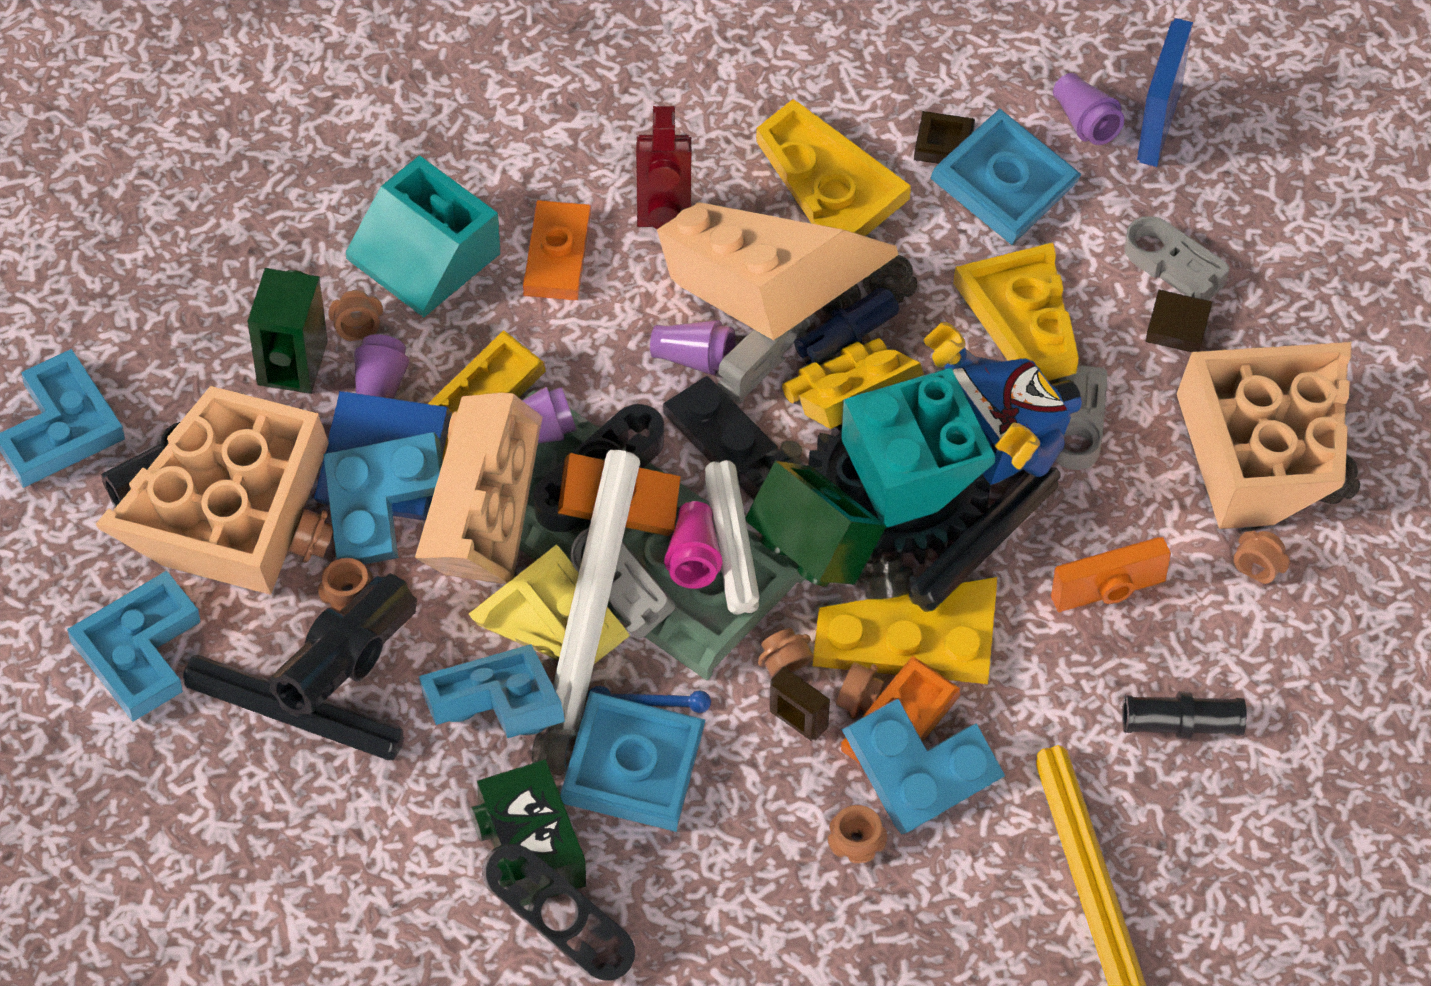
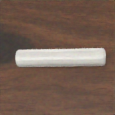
(732, 537)

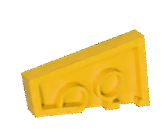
(829, 173)
(1022, 307)
(889, 631)

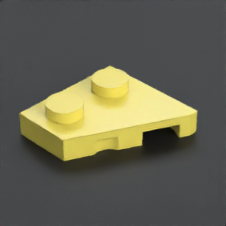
(537, 608)

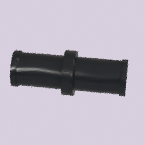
(1184, 715)

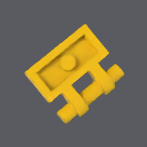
(853, 373)

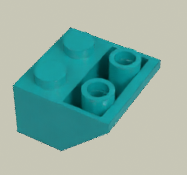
(424, 236)
(914, 445)

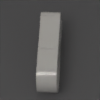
(1181, 260)
(754, 360)
(1089, 419)
(633, 591)

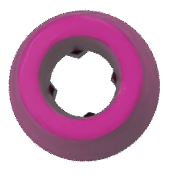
(694, 550)

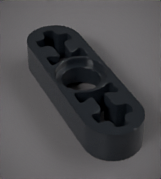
(610, 436)
(603, 929)

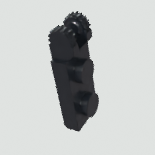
(723, 432)

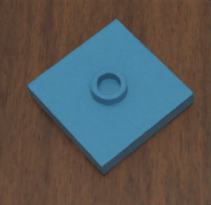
(1005, 176)
(632, 761)

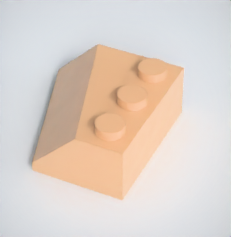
(765, 266)
(1267, 428)
(482, 489)
(224, 490)

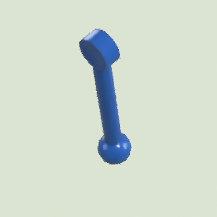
(698, 701)

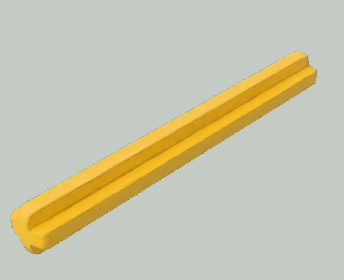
(1088, 868)

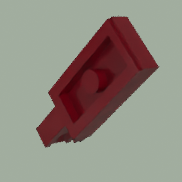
(662, 171)

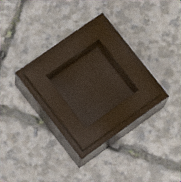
(940, 135)
(1178, 321)
(799, 704)

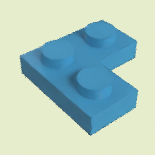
(71, 423)
(367, 482)
(124, 641)
(507, 682)
(918, 781)

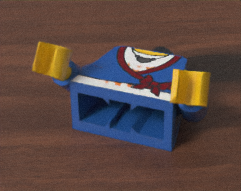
(1012, 403)

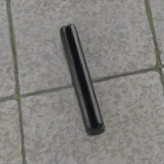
(982, 539)
(326, 721)

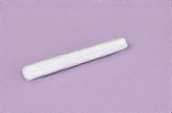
(594, 584)

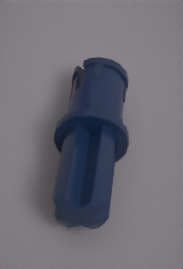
(847, 326)

